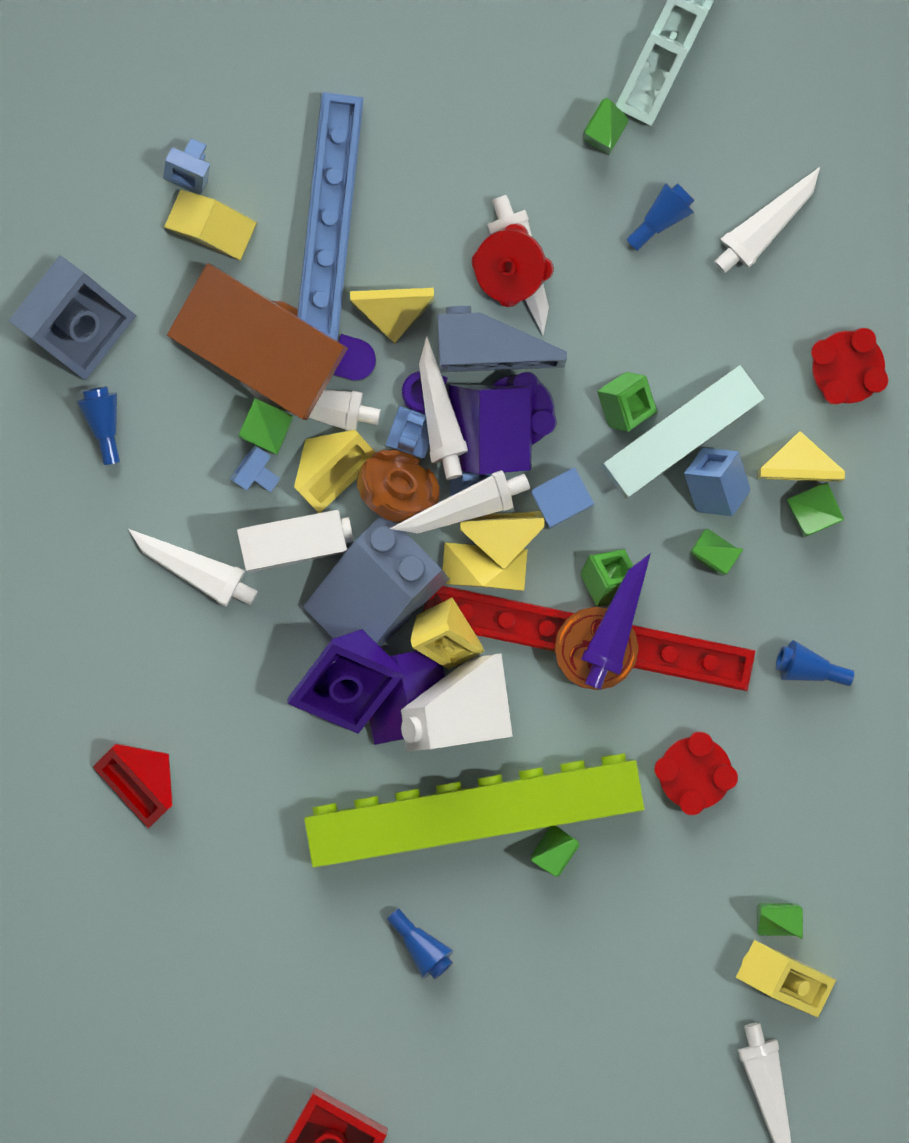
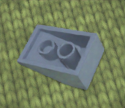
(485, 344)
(376, 584)

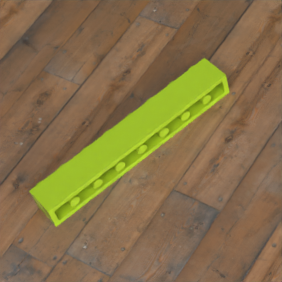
(473, 812)

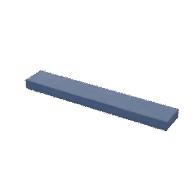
(330, 211)

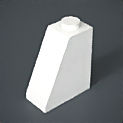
(294, 540)
(460, 708)

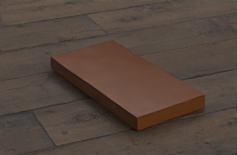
(257, 341)

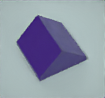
(495, 427)
(419, 676)
(347, 681)

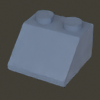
(72, 317)

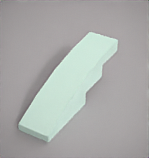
(662, 58)
(682, 432)

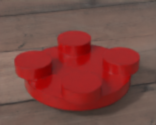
(511, 265)
(848, 366)
(695, 773)

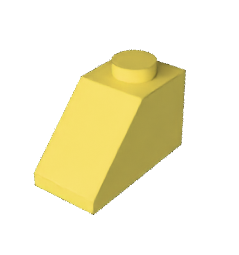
(785, 978)

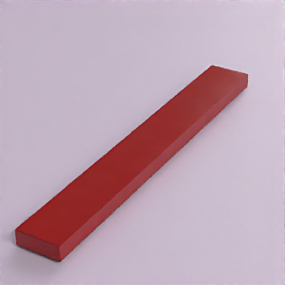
(657, 649)

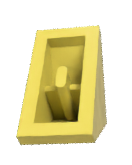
(210, 224)
(445, 635)

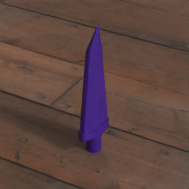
(611, 637)

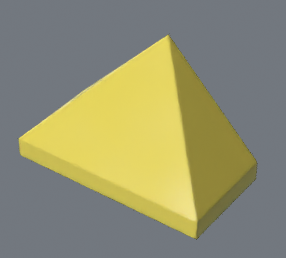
(392, 309)
(801, 462)
(330, 466)
(503, 534)
(474, 568)

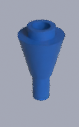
(668, 209)
(101, 415)
(803, 664)
(426, 951)

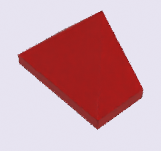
(139, 779)

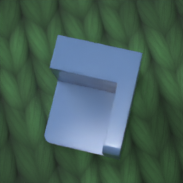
(717, 481)
(562, 497)

